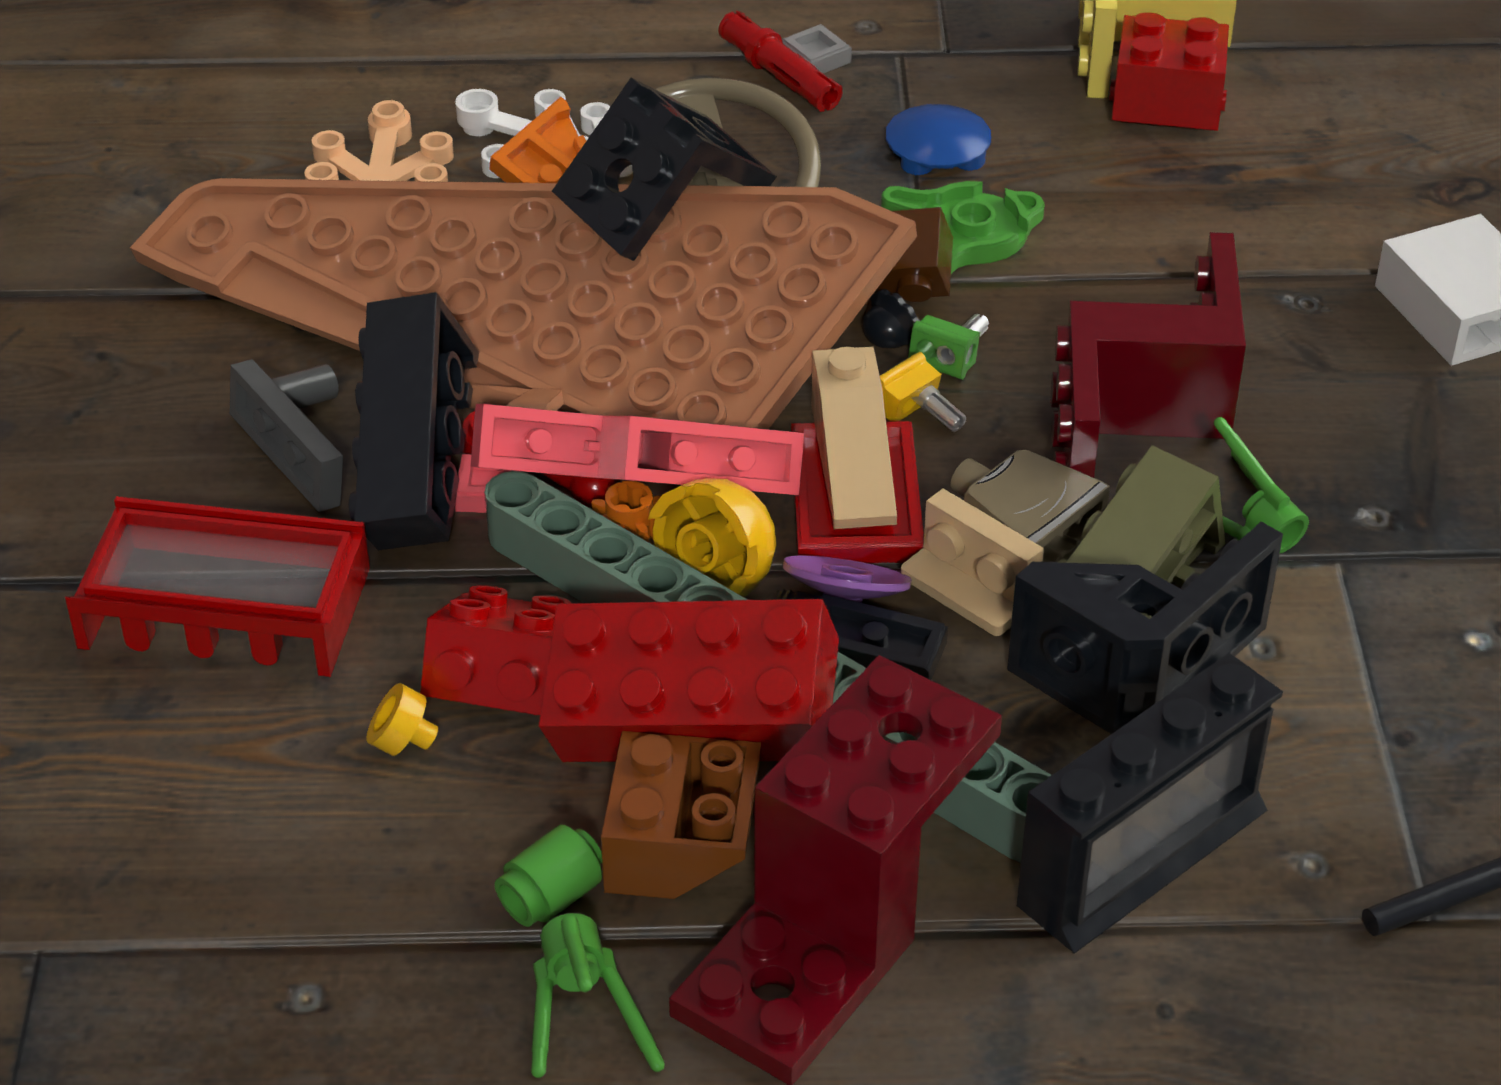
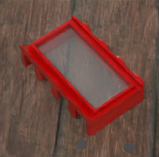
(224, 573)

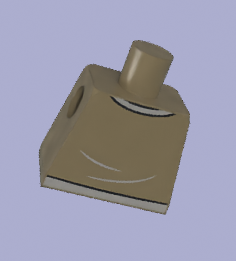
(1034, 499)

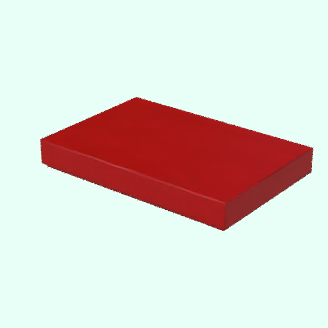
(865, 544)

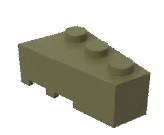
(1157, 519)

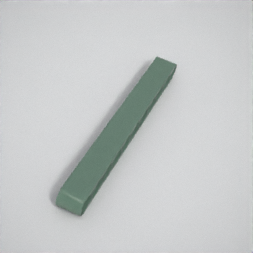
(612, 565)

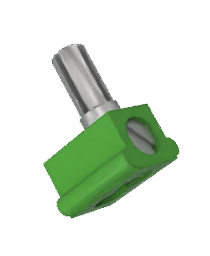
(948, 345)

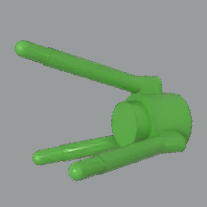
(1269, 503)
(576, 963)

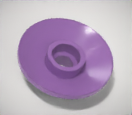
(846, 577)

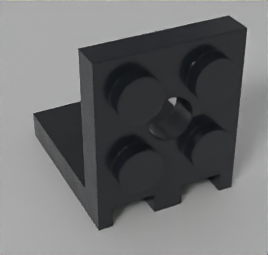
(666, 149)

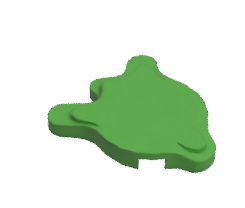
(981, 223)

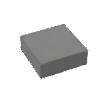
(820, 48)

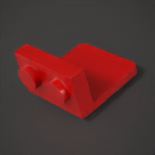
(490, 650)

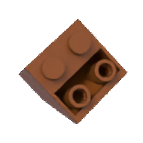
(676, 812)

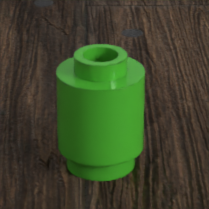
(549, 875)

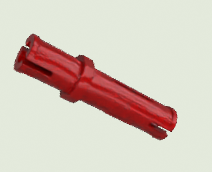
(766, 50)

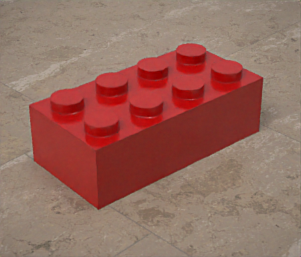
(687, 671)

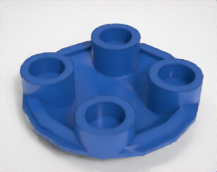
(938, 138)

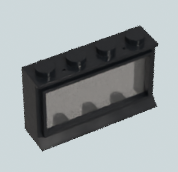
(1146, 803)

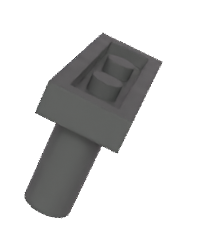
(273, 419)

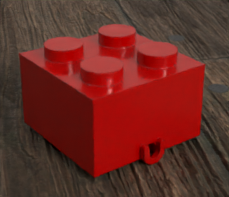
(1171, 72)

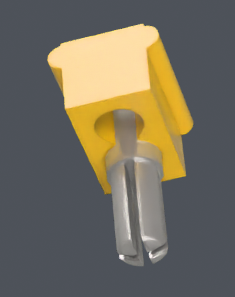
(914, 386)

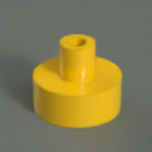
(401, 721)

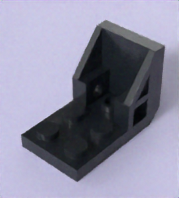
(1093, 650)

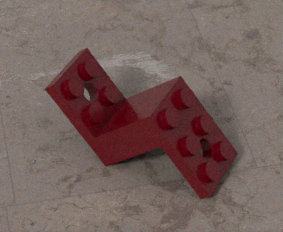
(1150, 364)
(835, 867)

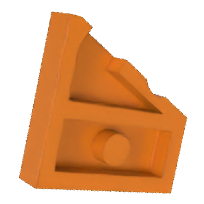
(540, 149)

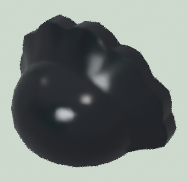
(888, 320)

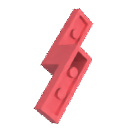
(635, 448)

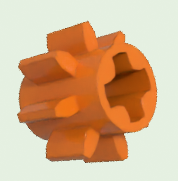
(629, 507)

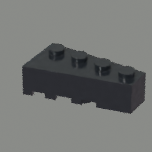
(409, 420)

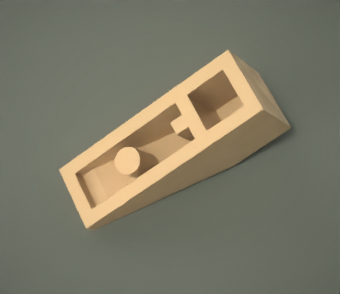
(853, 437)

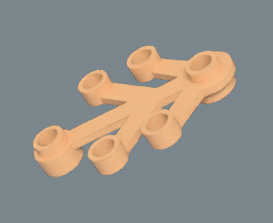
(388, 129)

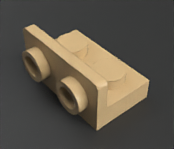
(970, 562)

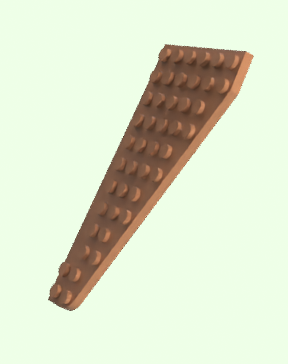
(693, 330)

